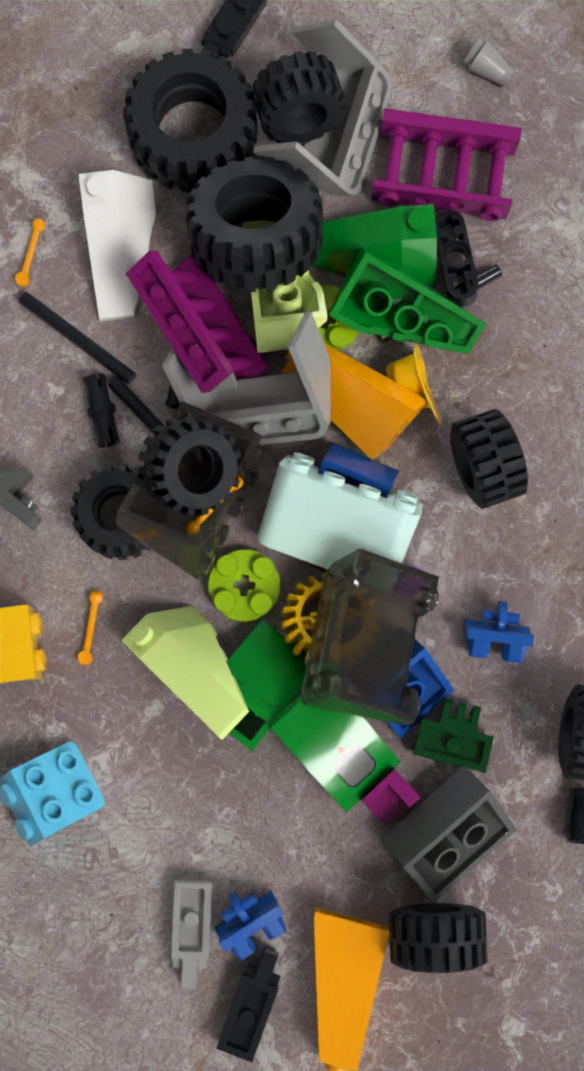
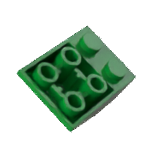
(267, 679)

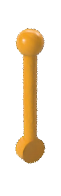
(22, 278)
(193, 526)
(85, 657)

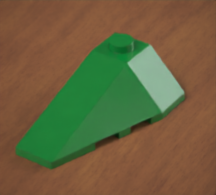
(398, 234)
(395, 305)

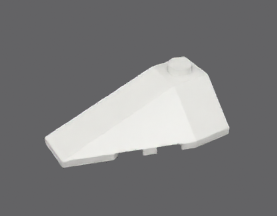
(118, 226)

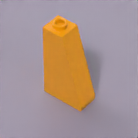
(366, 403)
(346, 977)

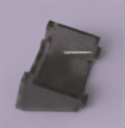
(367, 638)

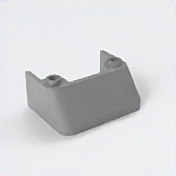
(342, 156)
(275, 406)

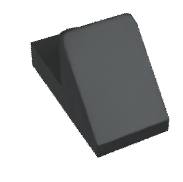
(11, 485)

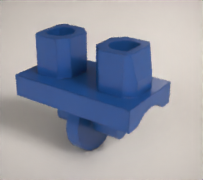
(514, 637)
(247, 918)

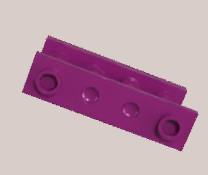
(449, 132)
(197, 321)

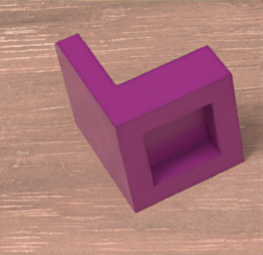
(390, 797)

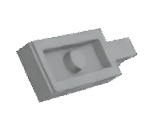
(191, 928)

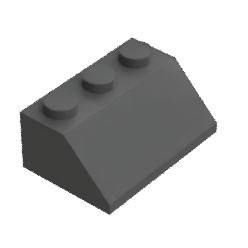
(449, 833)

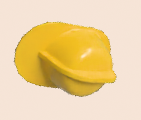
(412, 374)

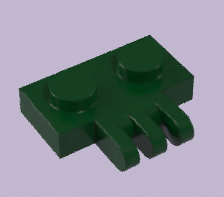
(454, 738)

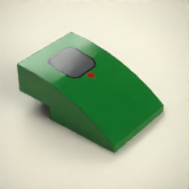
(336, 750)

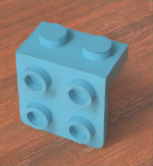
(50, 793)

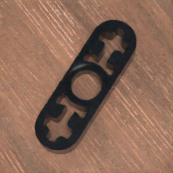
(449, 271)

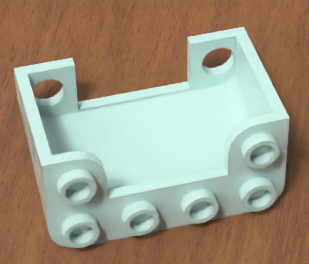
(327, 519)

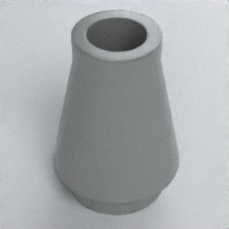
(488, 63)

